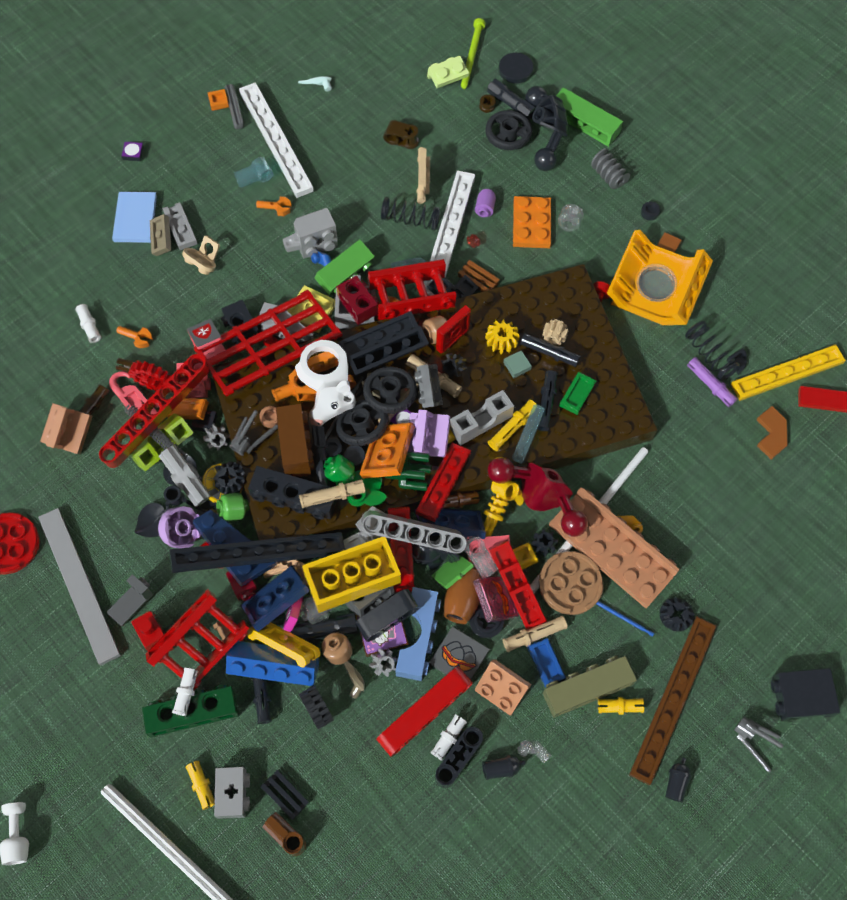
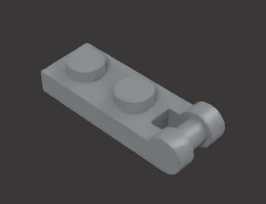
(180, 226)

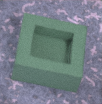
(517, 364)

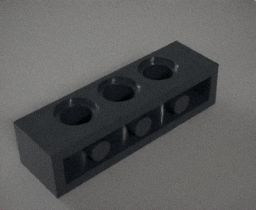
(265, 478)

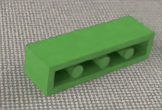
(590, 118)

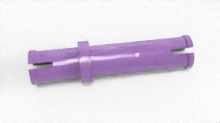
(712, 382)

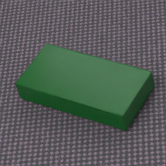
(577, 393)

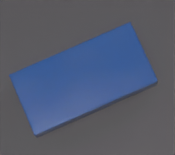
(546, 662)

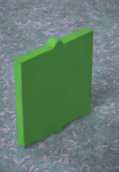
(452, 572)

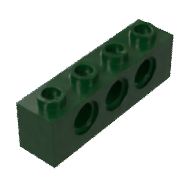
(225, 709)

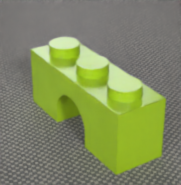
(149, 450)

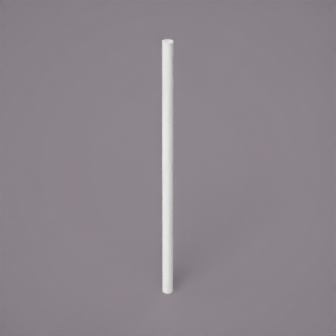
(604, 499)

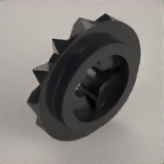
(233, 484)
(676, 624)
(477, 625)

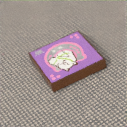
(392, 639)

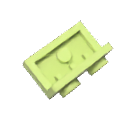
(447, 71)

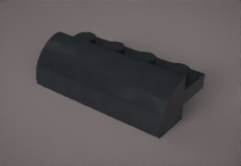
(383, 343)

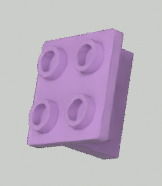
(429, 433)

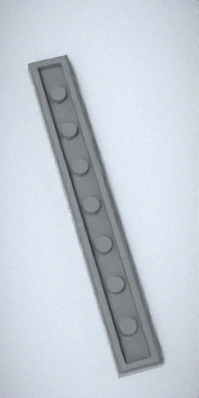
(79, 587)

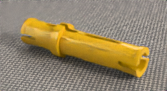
(519, 418)

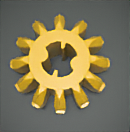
(502, 336)

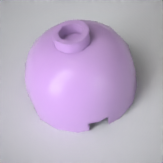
(177, 527)

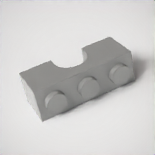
(470, 425)

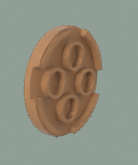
(570, 583)

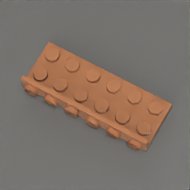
(619, 550)

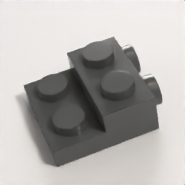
(429, 385)

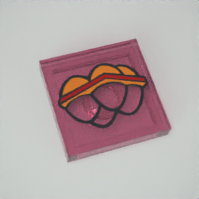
(495, 599)

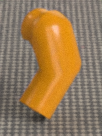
(633, 523)

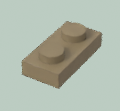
(160, 235)

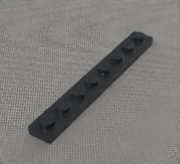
(255, 552)

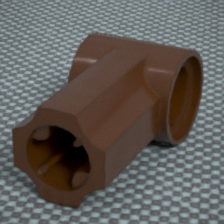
(283, 833)

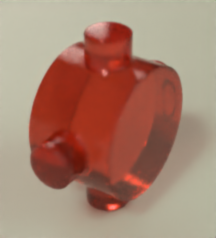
(473, 240)

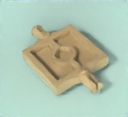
(423, 176)

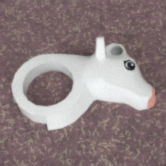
(332, 389)

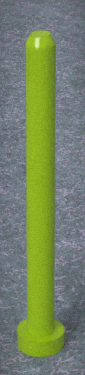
(479, 24)

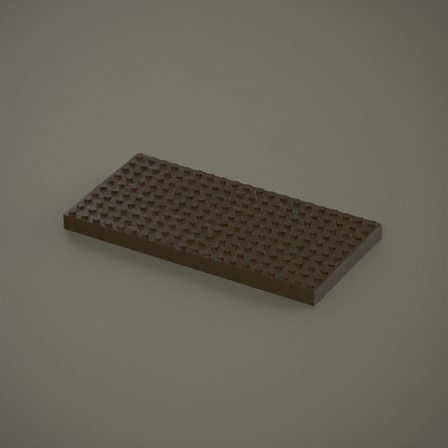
(607, 422)

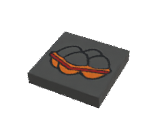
(459, 651)

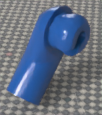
(321, 258)

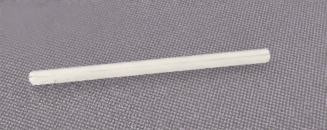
(164, 844)

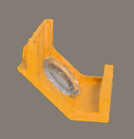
(658, 281)

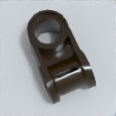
(400, 133)

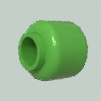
(232, 506)

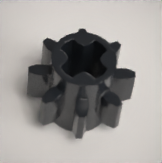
(454, 364)
(548, 538)

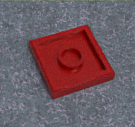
(453, 329)

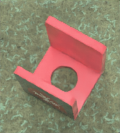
(204, 335)

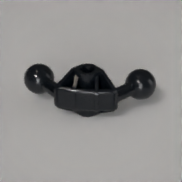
(552, 116)

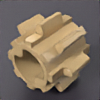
(555, 332)

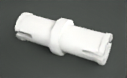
(88, 323)
(185, 691)
(448, 737)

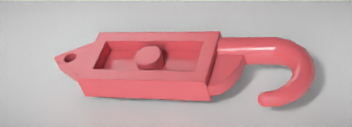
(129, 394)

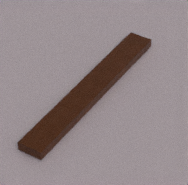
(672, 701)

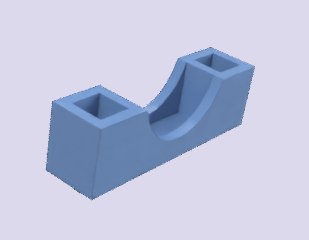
(412, 660)

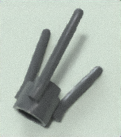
(240, 443)
(749, 728)

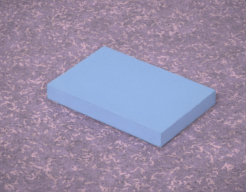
(133, 216)

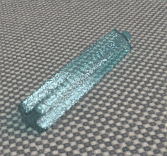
(528, 433)

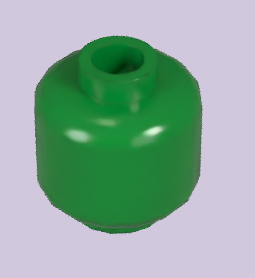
(339, 469)

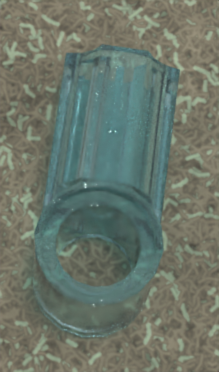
(257, 171)

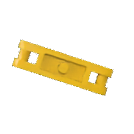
(286, 643)

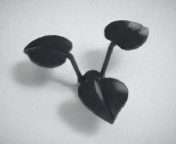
(151, 514)

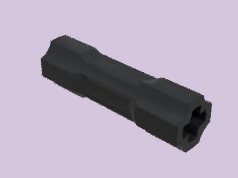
(501, 92)
(342, 624)

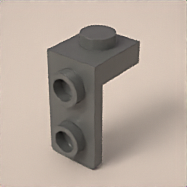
(131, 601)

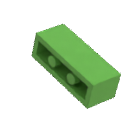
(344, 267)

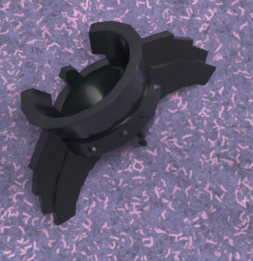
(431, 556)

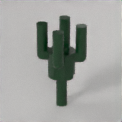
(413, 471)

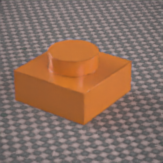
(218, 99)

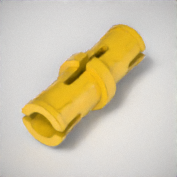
(620, 705)
(200, 785)

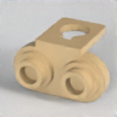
(200, 258)

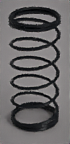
(435, 214)
(729, 365)

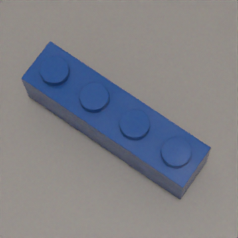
(269, 664)

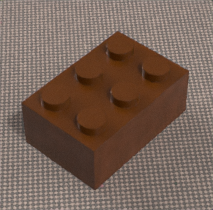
(295, 441)

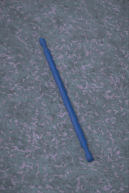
(624, 618)

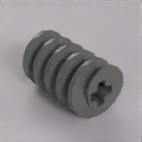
(609, 169)

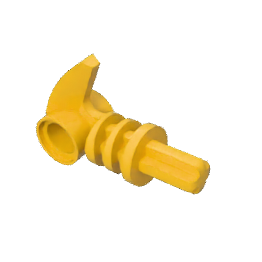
(504, 493)

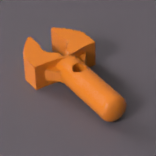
(278, 206)
(136, 336)

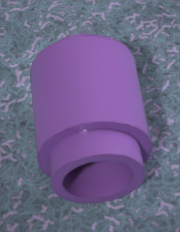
(485, 203)

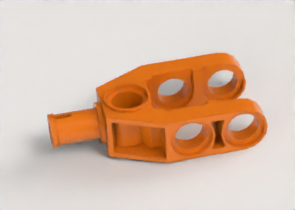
(304, 393)

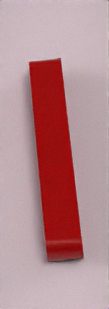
(144, 414)

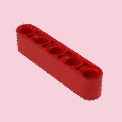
(424, 711)

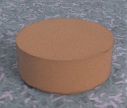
(268, 416)

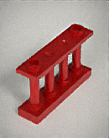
(406, 275)
(191, 620)

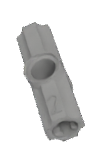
(184, 475)

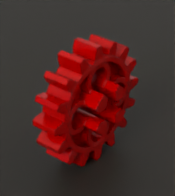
(142, 371)

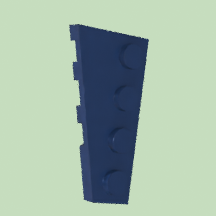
(217, 532)

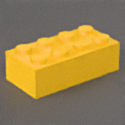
(351, 574)

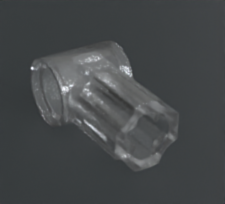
(481, 558)

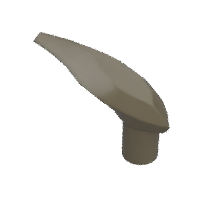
(356, 678)

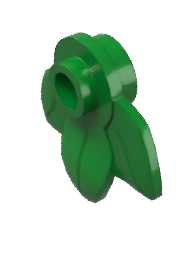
(372, 494)

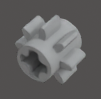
(220, 441)
(378, 657)

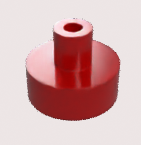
(601, 289)

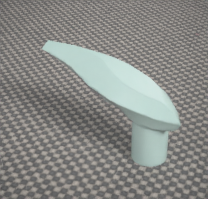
(321, 80)

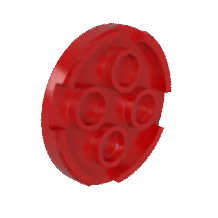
(17, 542)

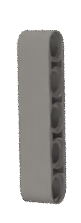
(421, 538)

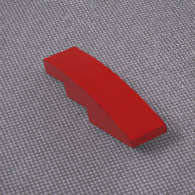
(517, 584)

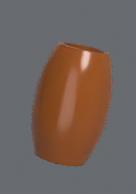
(462, 598)

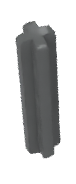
(234, 106)

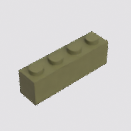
(589, 686)

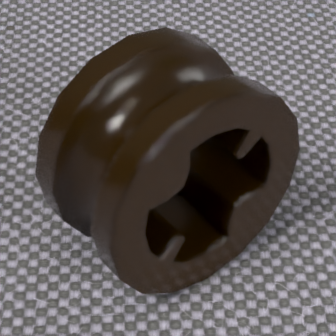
(487, 99)

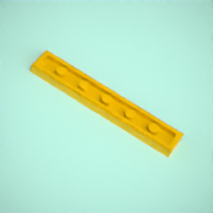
(787, 372)

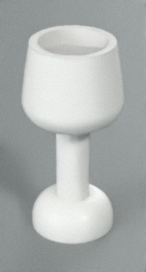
(15, 848)

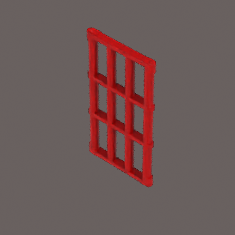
(280, 326)

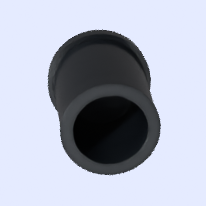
(501, 767)
(678, 781)

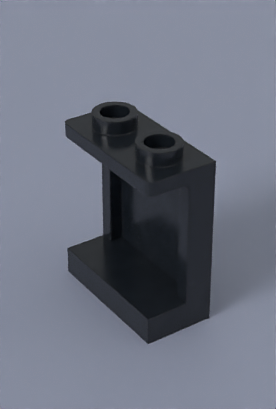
(805, 694)

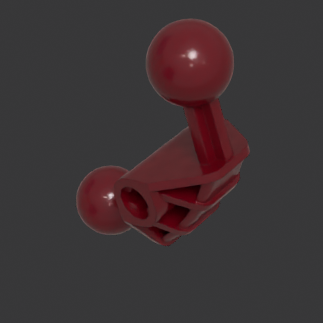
(541, 491)

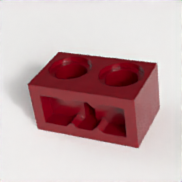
(354, 301)

